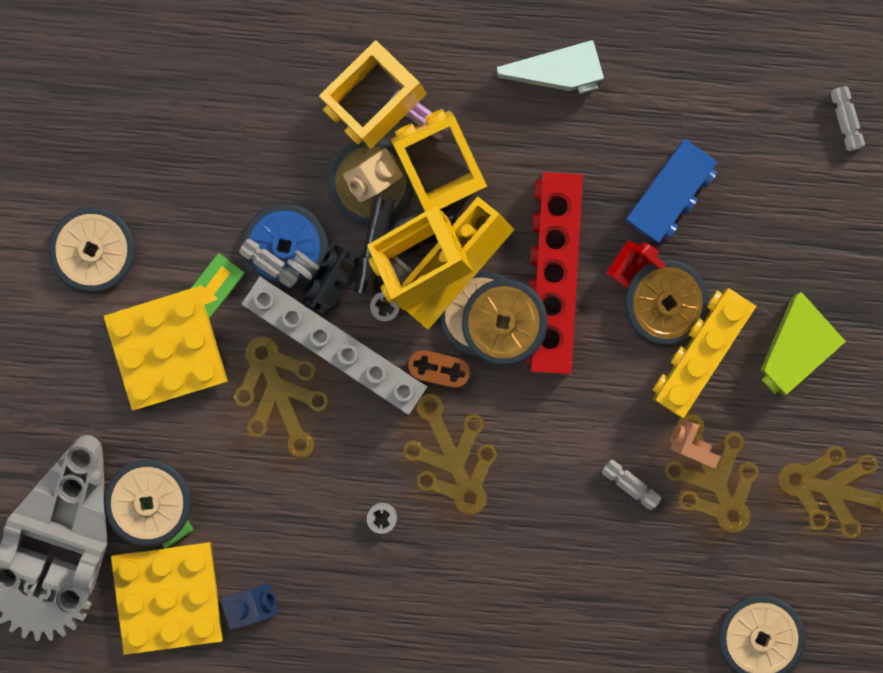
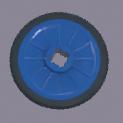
(289, 224)

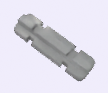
(847, 118)
(269, 263)
(631, 485)

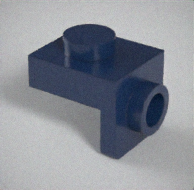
(249, 606)

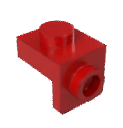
(631, 260)

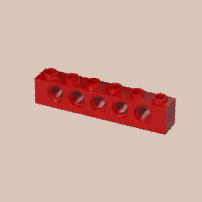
(568, 189)

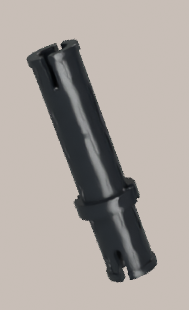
(377, 228)

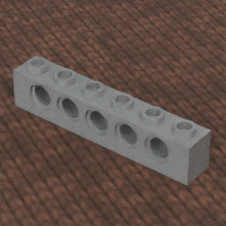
(334, 345)

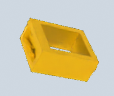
(391, 113)
(453, 190)
(408, 235)

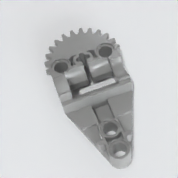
(64, 518)

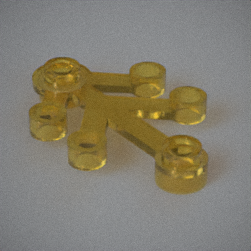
(278, 392)
(453, 459)
(716, 481)
(833, 488)

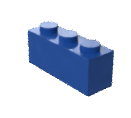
(672, 192)

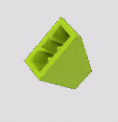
(798, 346)

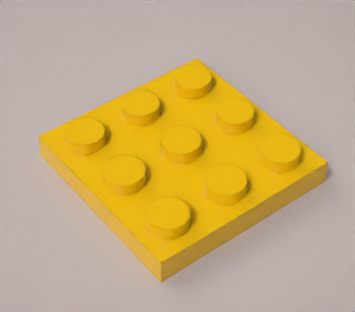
(165, 348)
(167, 598)

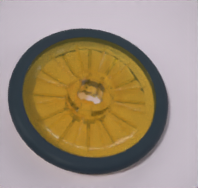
(346, 201)

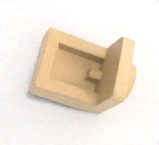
(372, 175)

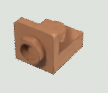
(685, 444)

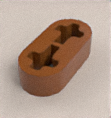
(440, 360)

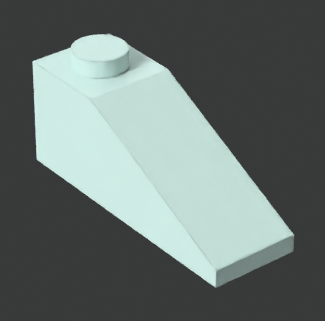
(561, 69)

